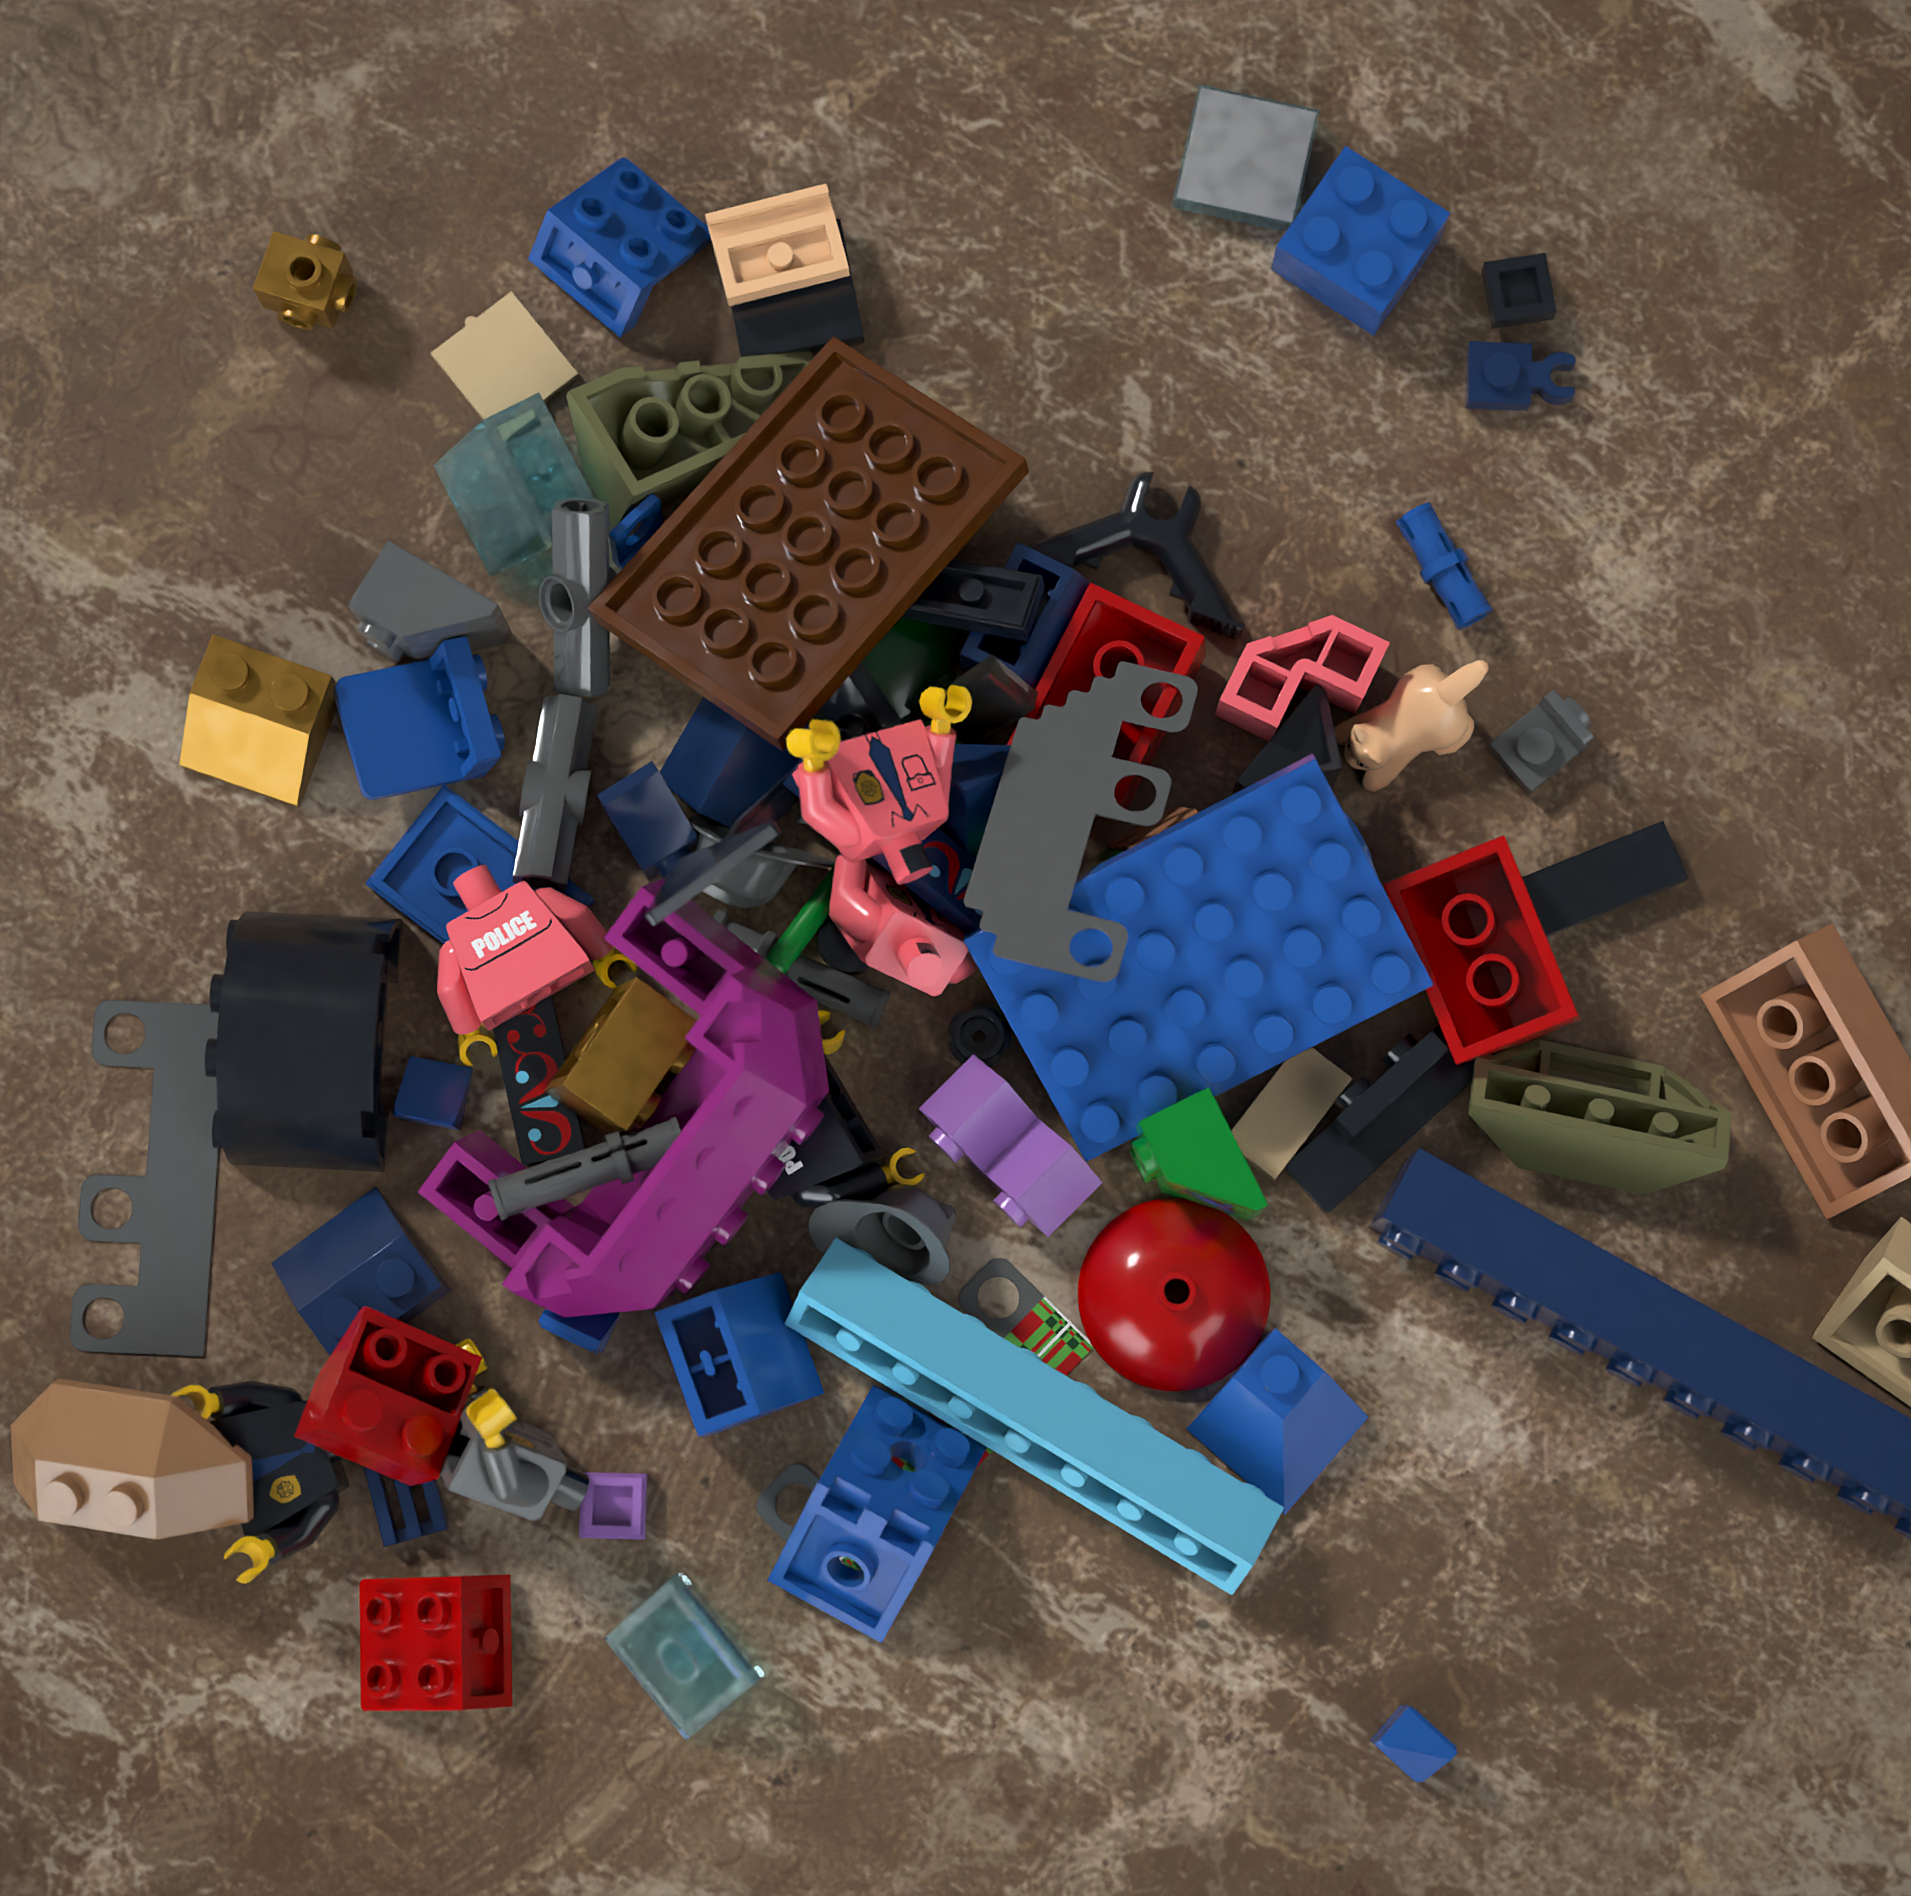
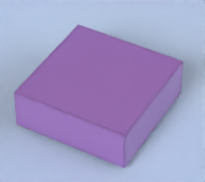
(614, 1506)

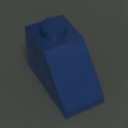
(649, 821)

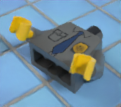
(506, 1459)

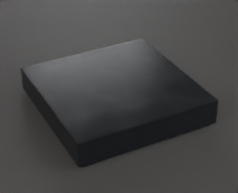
(800, 318)

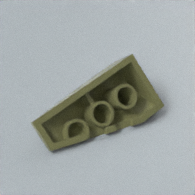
(670, 425)

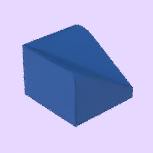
(1414, 1743)

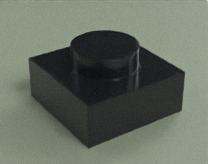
(1518, 290)

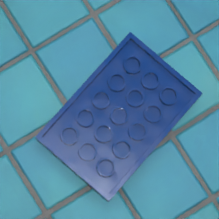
(1240, 952)

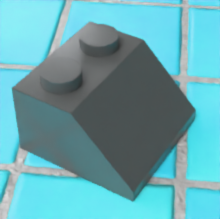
(413, 607)

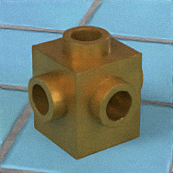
(305, 280)

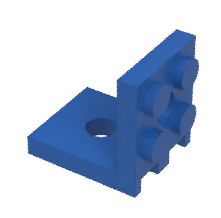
(876, 1513)

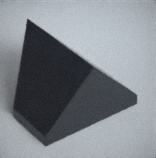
(1303, 733)

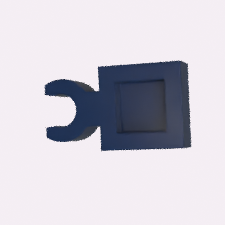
(1505, 376)

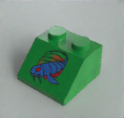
(1197, 1157)

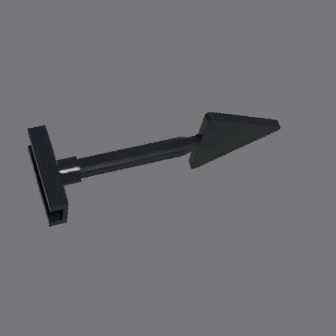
(856, 710)

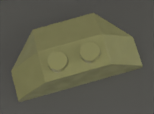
(1598, 1117)

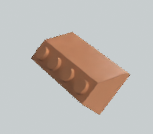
(1822, 1067)

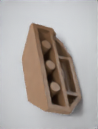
(127, 1463)

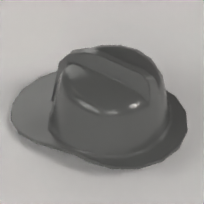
(760, 874)
(897, 1227)

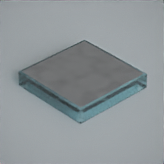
(1245, 158)

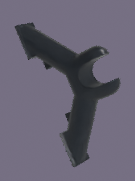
(1165, 538)

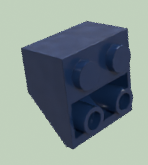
(1057, 606)

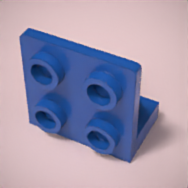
(616, 242)

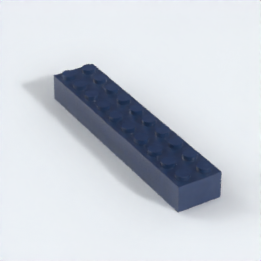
(1650, 1334)

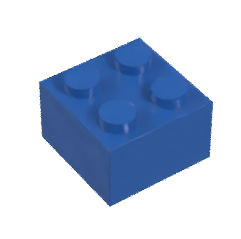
(1359, 240)

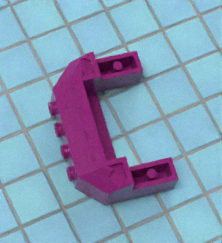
(737, 1111)

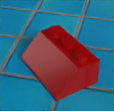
(1097, 639)
(1483, 951)

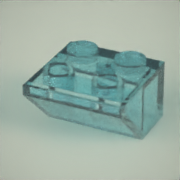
(508, 482)

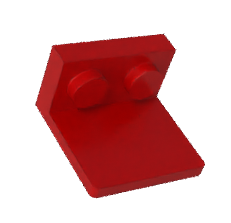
(435, 1643)

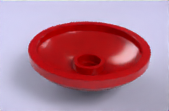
(1166, 1342)

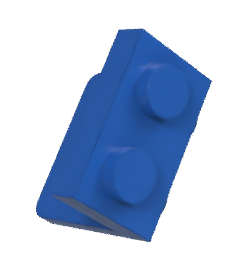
(420, 723)

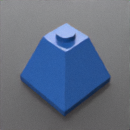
(1278, 1420)

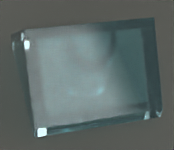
(684, 1656)

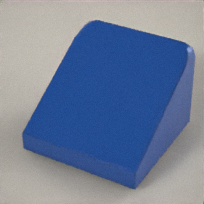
(433, 1093)
(585, 1331)

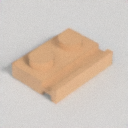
(777, 244)

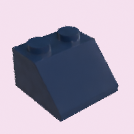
(358, 1262)

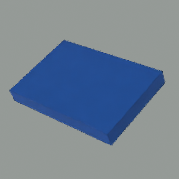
(438, 849)

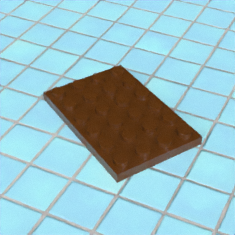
(808, 541)

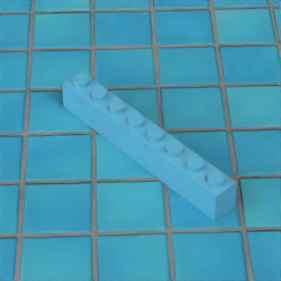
(1034, 1415)

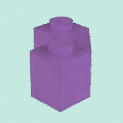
(1009, 1147)

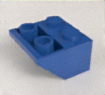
(738, 1354)

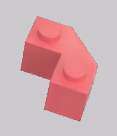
(1272, 669)

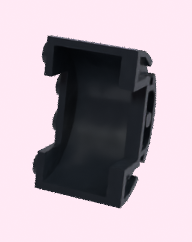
(302, 1040)

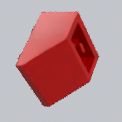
(389, 1398)

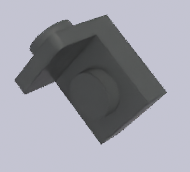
(1543, 741)

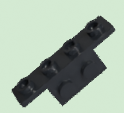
(1380, 1118)

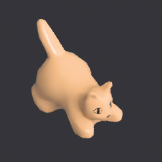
(1419, 716)

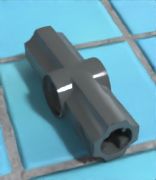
(578, 577)
(555, 792)

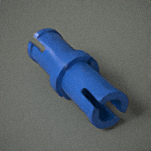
(1444, 566)

